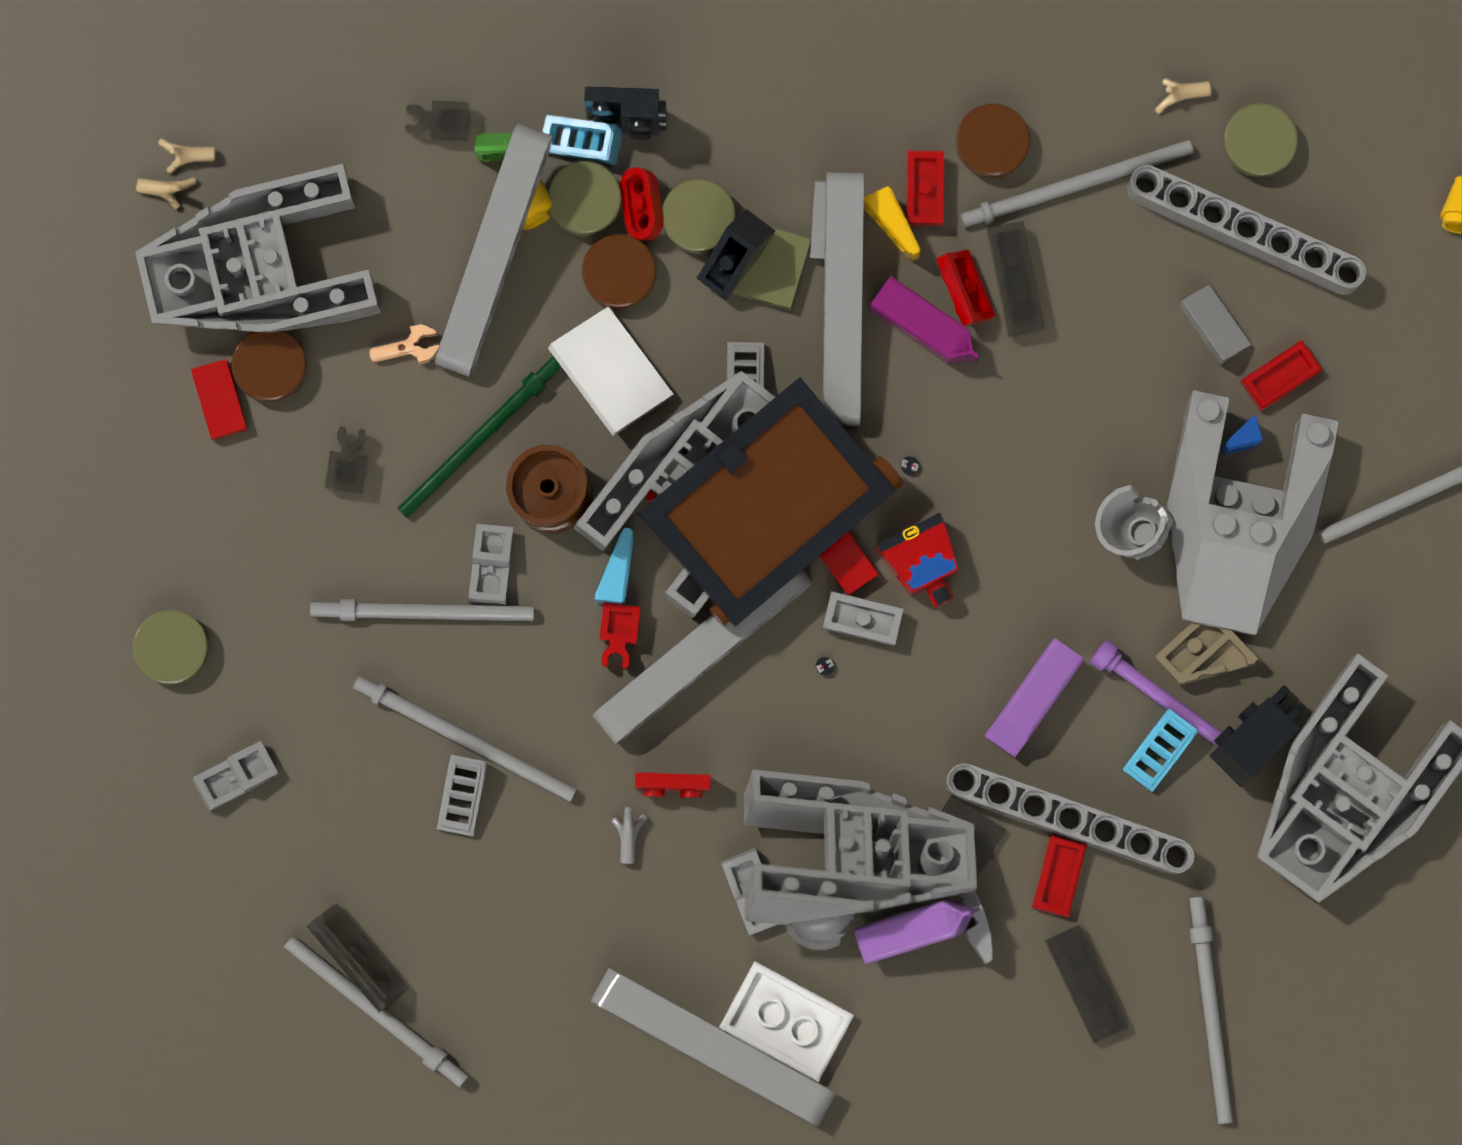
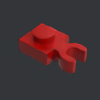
(619, 627)

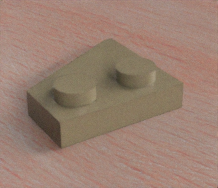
(1204, 653)

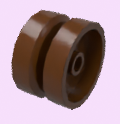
(539, 469)

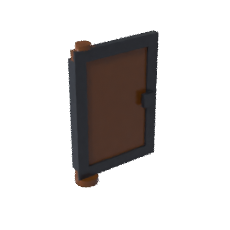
(768, 502)

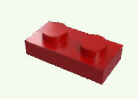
(925, 188)
(965, 287)
(656, 784)

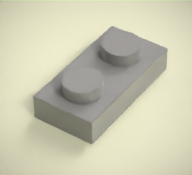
(863, 618)

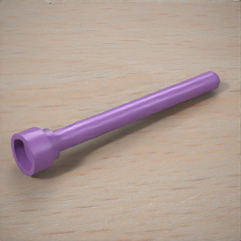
(1110, 659)

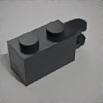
(1257, 739)

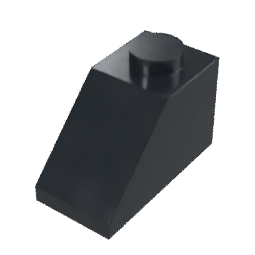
(735, 253)

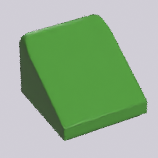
(491, 146)

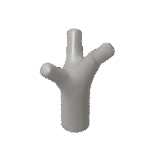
(628, 834)

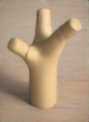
(1181, 92)
(187, 154)
(164, 189)

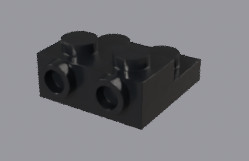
(637, 108)

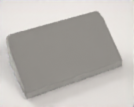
(1214, 324)

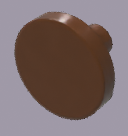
(992, 140)
(618, 271)
(269, 365)

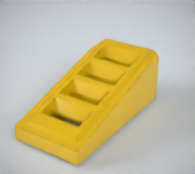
(888, 215)

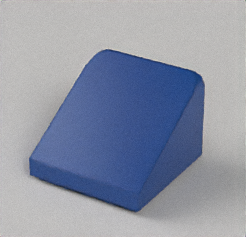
(1244, 439)

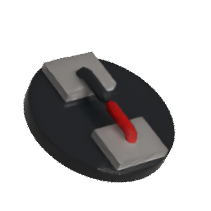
(909, 465)
(825, 666)

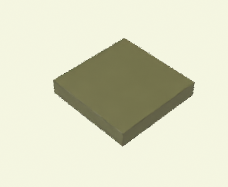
(777, 271)

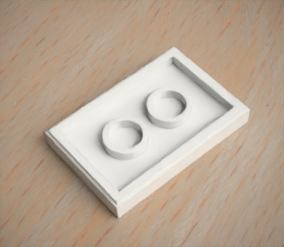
(610, 371)
(786, 1021)

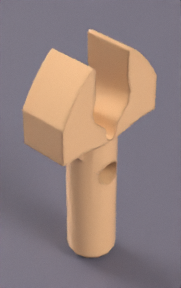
(408, 347)

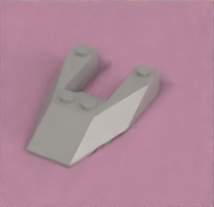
(235, 266)
(665, 457)
(1235, 537)
(1340, 803)
(875, 849)

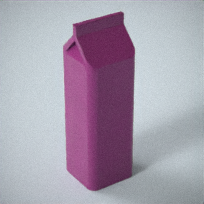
(923, 322)

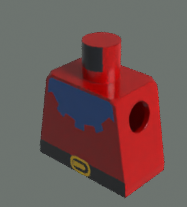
(922, 559)

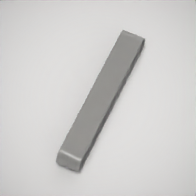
(1264, 228)
(493, 250)
(843, 296)
(686, 664)
(1088, 819)
(713, 1047)

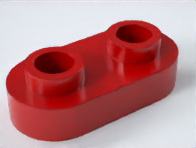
(641, 205)

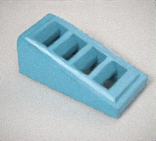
(611, 142)
(615, 579)
(1158, 730)

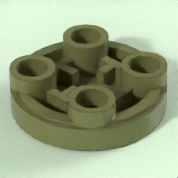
(1260, 140)
(584, 198)
(697, 215)
(170, 647)

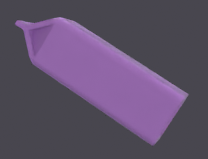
(1034, 697)
(913, 929)

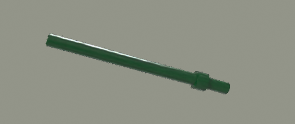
(532, 385)

